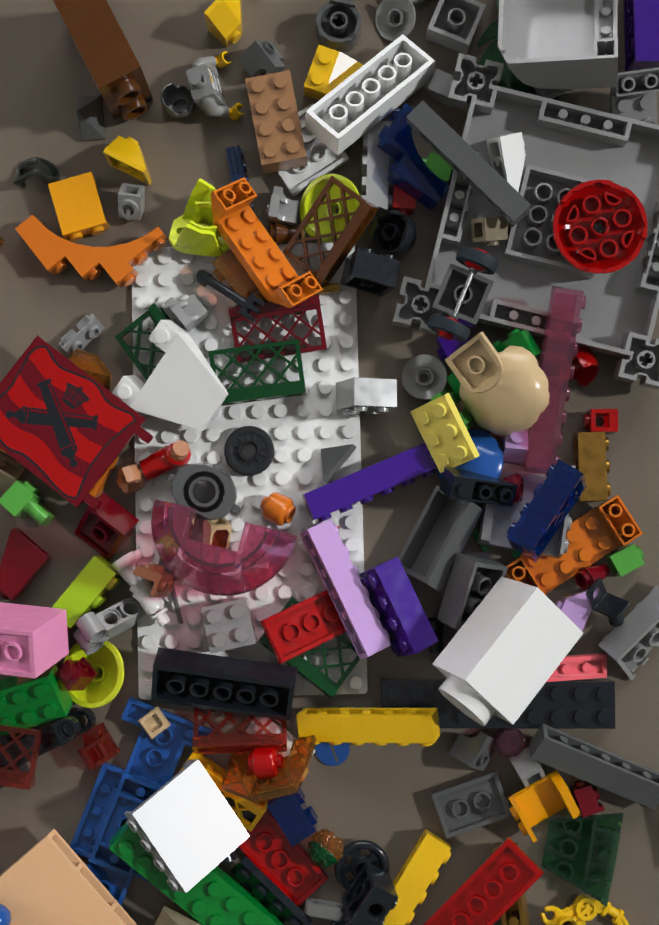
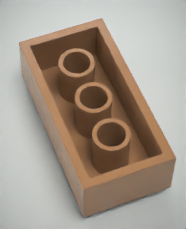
(276, 122)

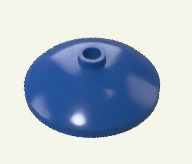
(490, 459)

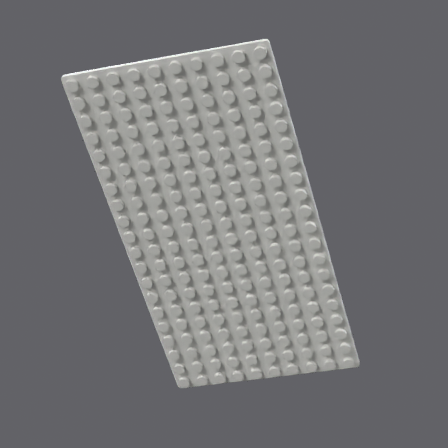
(298, 431)

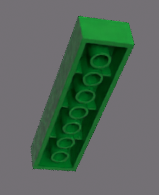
(212, 901)

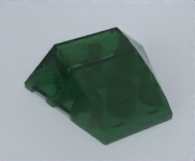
(584, 852)

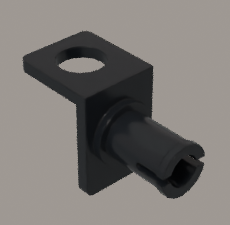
(607, 604)

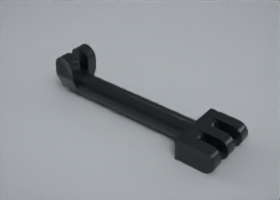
(205, 278)

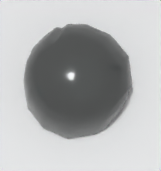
(177, 100)

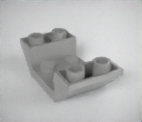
(636, 95)

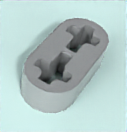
(323, 909)

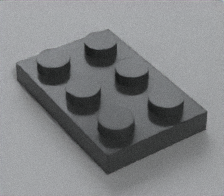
(471, 804)

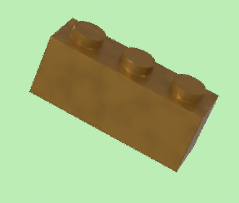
(591, 460)

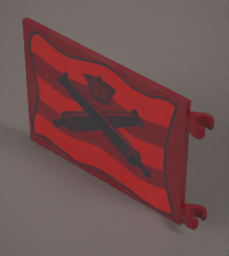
(63, 422)

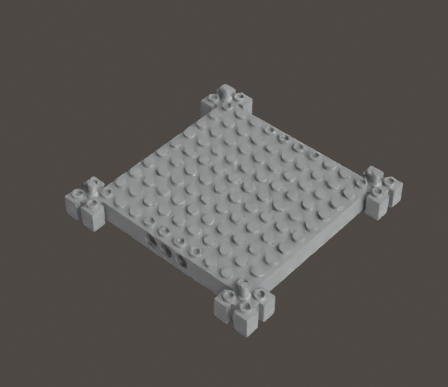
(562, 150)

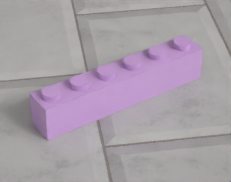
(346, 589)

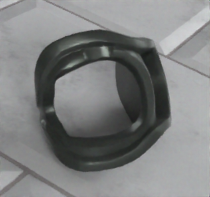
(45, 171)

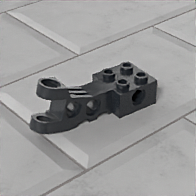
(52, 736)
(368, 898)

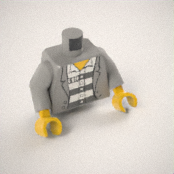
(207, 89)

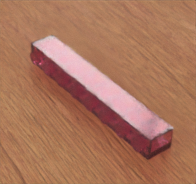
(556, 362)

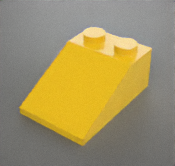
(328, 71)

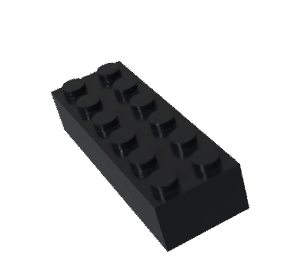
(223, 683)

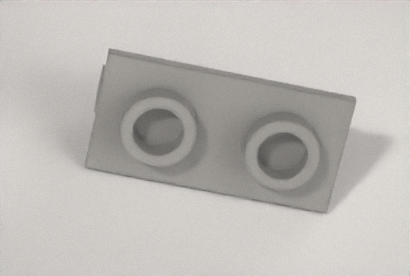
(89, 329)

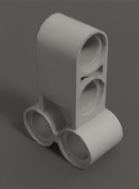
(94, 630)

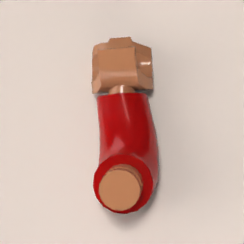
(158, 463)

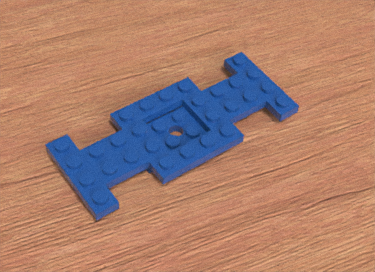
(124, 790)

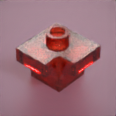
(98, 746)

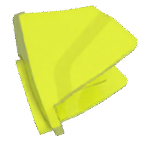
(195, 229)

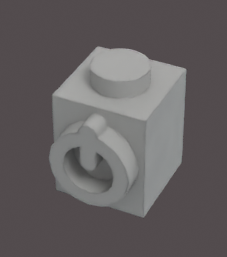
(131, 202)

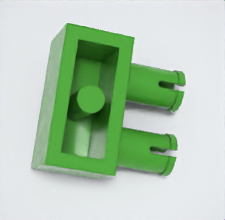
(24, 500)

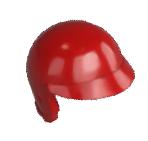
(585, 366)

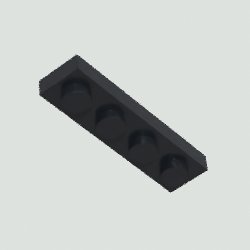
(269, 893)

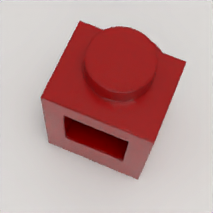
(609, 420)

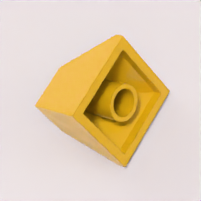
(128, 158)

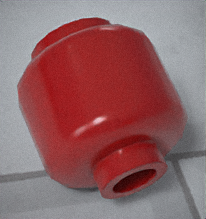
(265, 762)

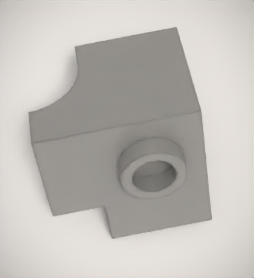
(282, 209)
(188, 312)

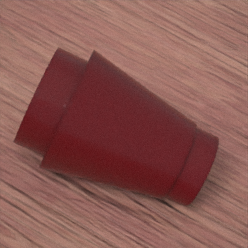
(587, 575)

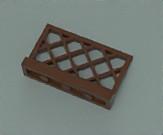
(346, 240)

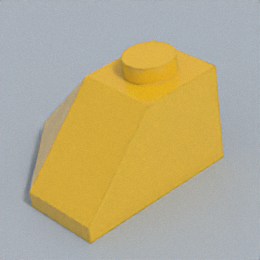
(225, 20)

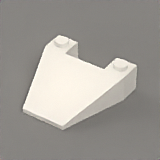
(181, 385)

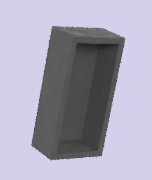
(438, 537)

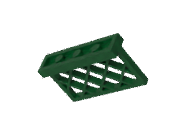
(156, 313)
(264, 391)
(312, 673)

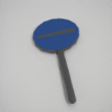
(332, 754)

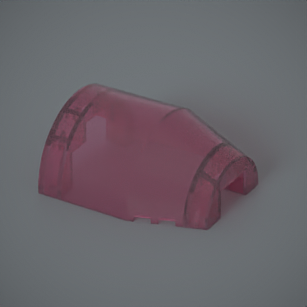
(212, 568)

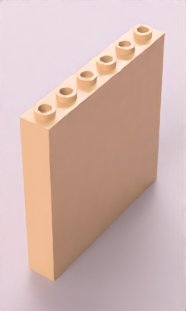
(57, 889)

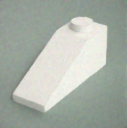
(507, 157)

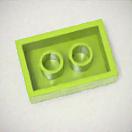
(88, 589)

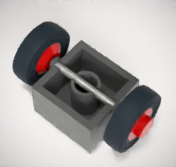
(462, 294)

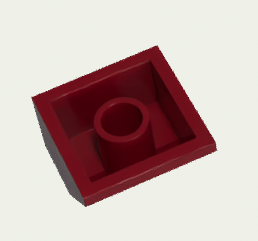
(106, 527)

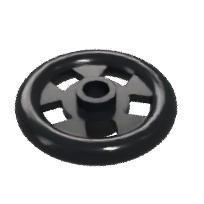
(354, 849)

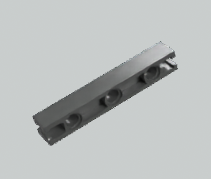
(468, 163)

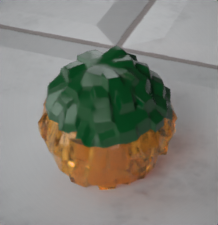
(325, 848)

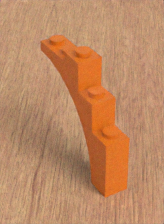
(87, 260)

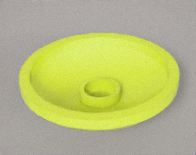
(310, 196)
(102, 688)

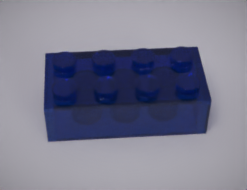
(546, 510)

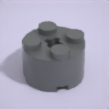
(338, 13)

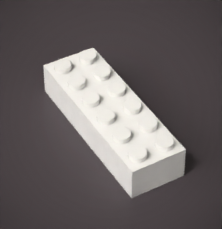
(369, 94)

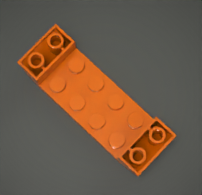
(256, 247)
(589, 540)

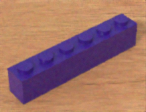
(369, 481)

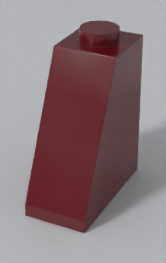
(20, 564)

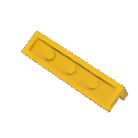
(217, 775)

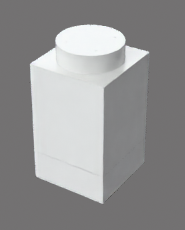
(505, 652)

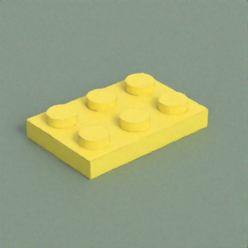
(444, 433)

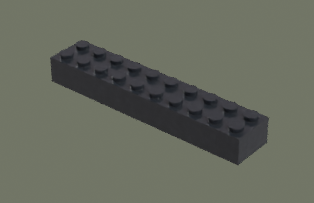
(557, 704)

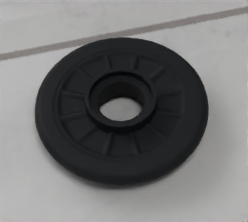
(249, 465)

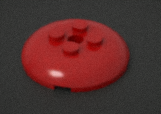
(615, 210)

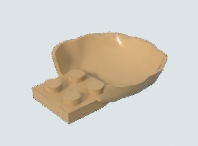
(499, 388)

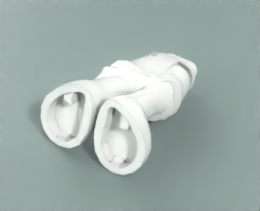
(141, 587)

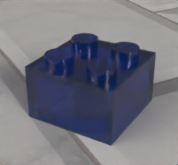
(294, 816)

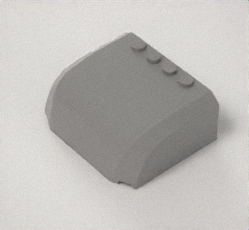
(560, 42)

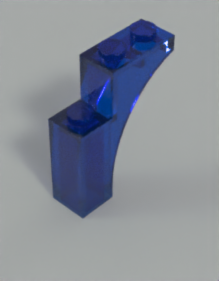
(408, 168)

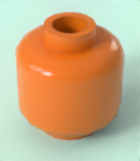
(278, 509)

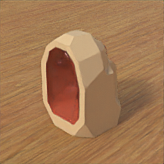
(217, 532)

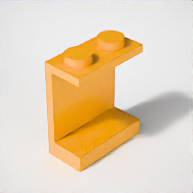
(78, 206)
(541, 801)

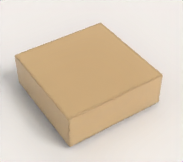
(154, 722)

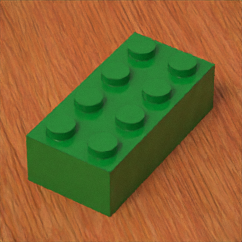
(33, 700)

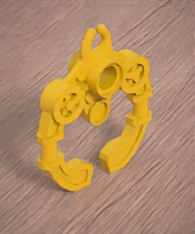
(583, 909)

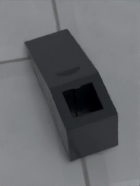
(477, 487)

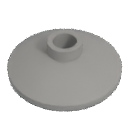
(387, 17)
(425, 365)

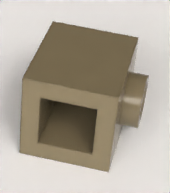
(489, 230)

